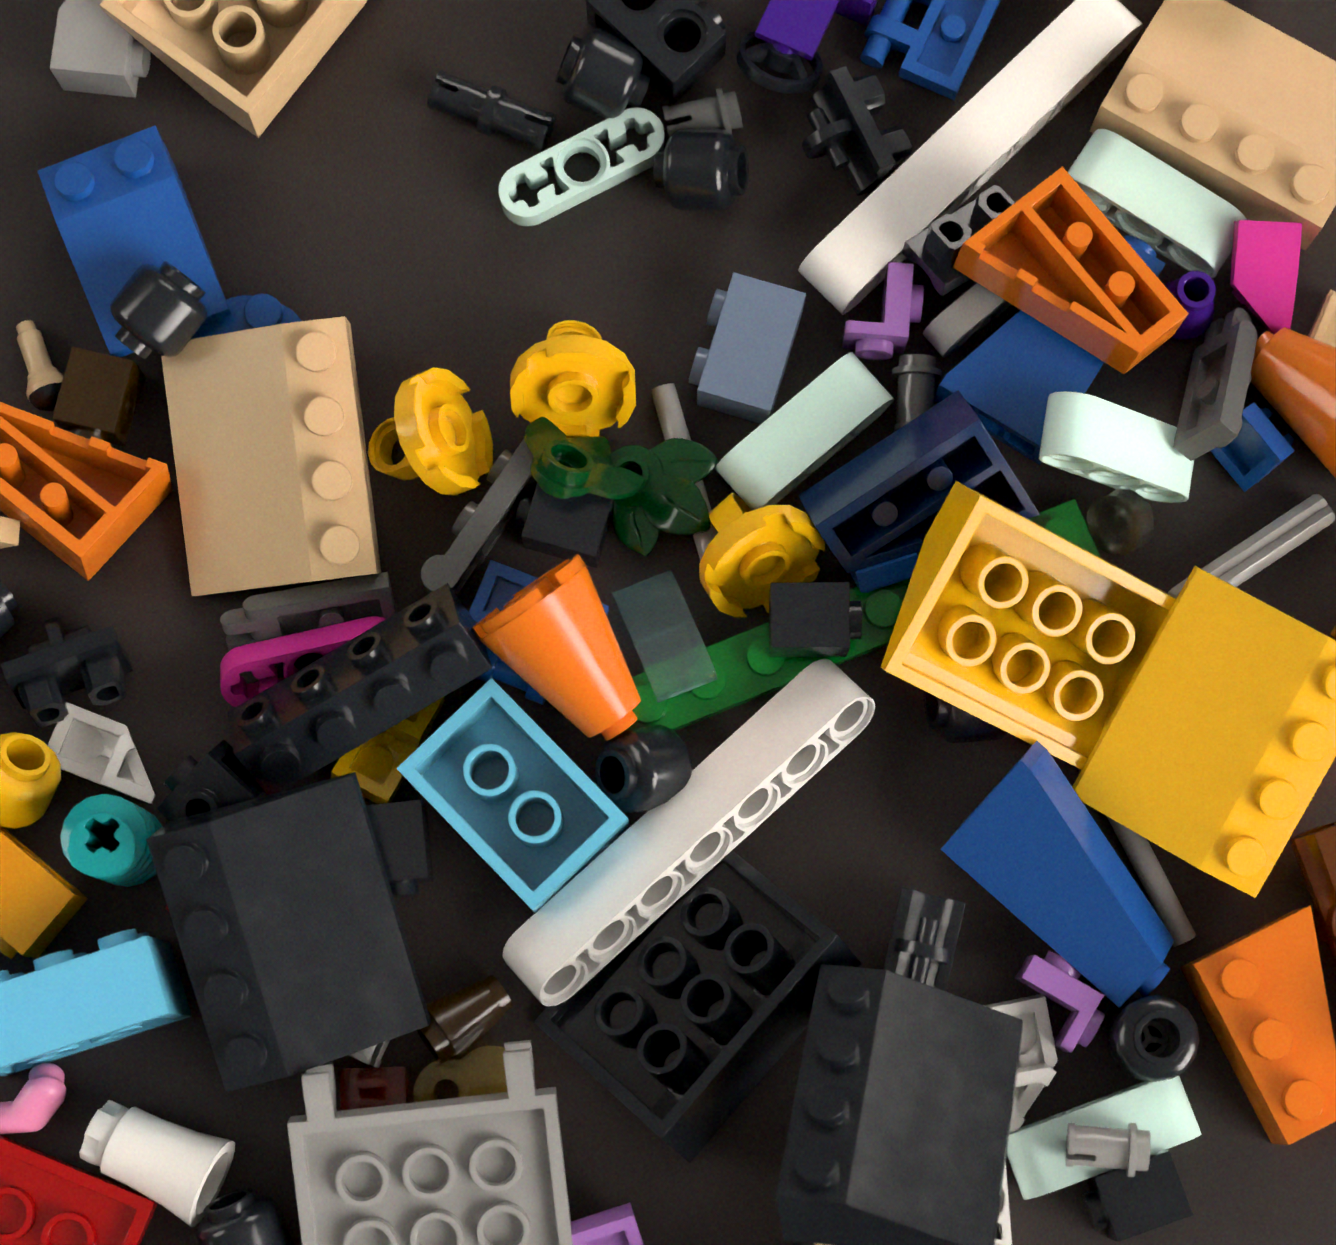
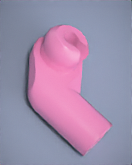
(35, 1102)

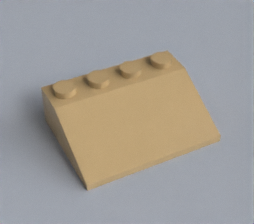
(238, 52)
(1233, 110)
(271, 457)

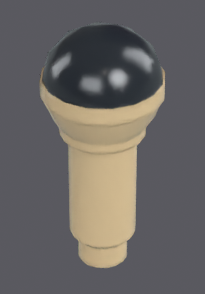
(43, 378)

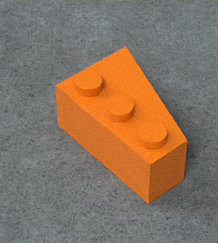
(1073, 274)
(74, 489)
(1273, 1022)

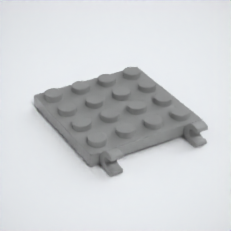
(433, 1168)

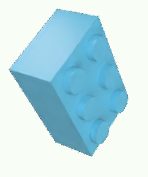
(513, 795)
(88, 999)

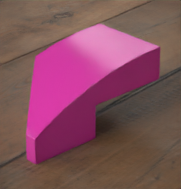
(1266, 269)

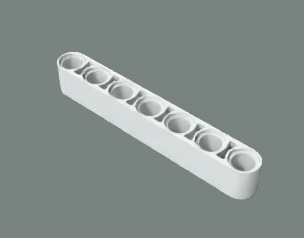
(969, 148)
(688, 834)

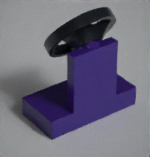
(794, 31)

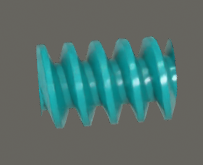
(89, 844)

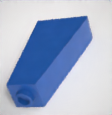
(1018, 369)
(1062, 878)

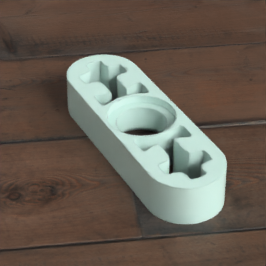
(588, 141)

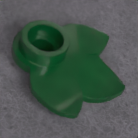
(576, 465)
(668, 494)

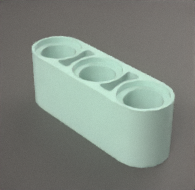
(1156, 202)
(804, 433)
(1114, 447)
(1040, 1147)

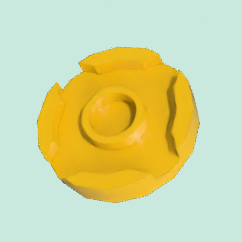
(574, 381)
(437, 433)
(755, 551)

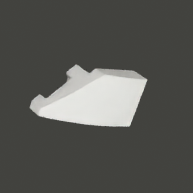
(100, 753)
(1036, 1052)

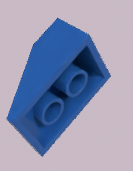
(126, 211)

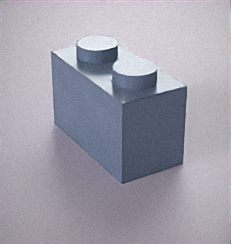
(748, 349)

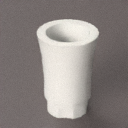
(158, 1158)

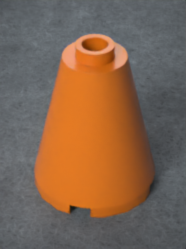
(1300, 384)
(565, 649)

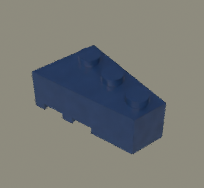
(893, 491)

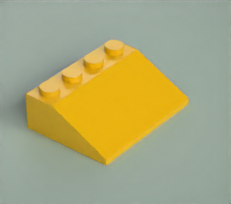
(1022, 626)
(1219, 733)

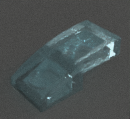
(664, 636)

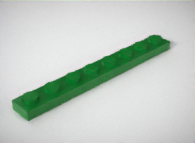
(748, 671)

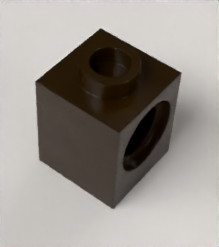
(99, 396)

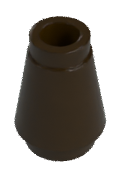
(464, 1018)

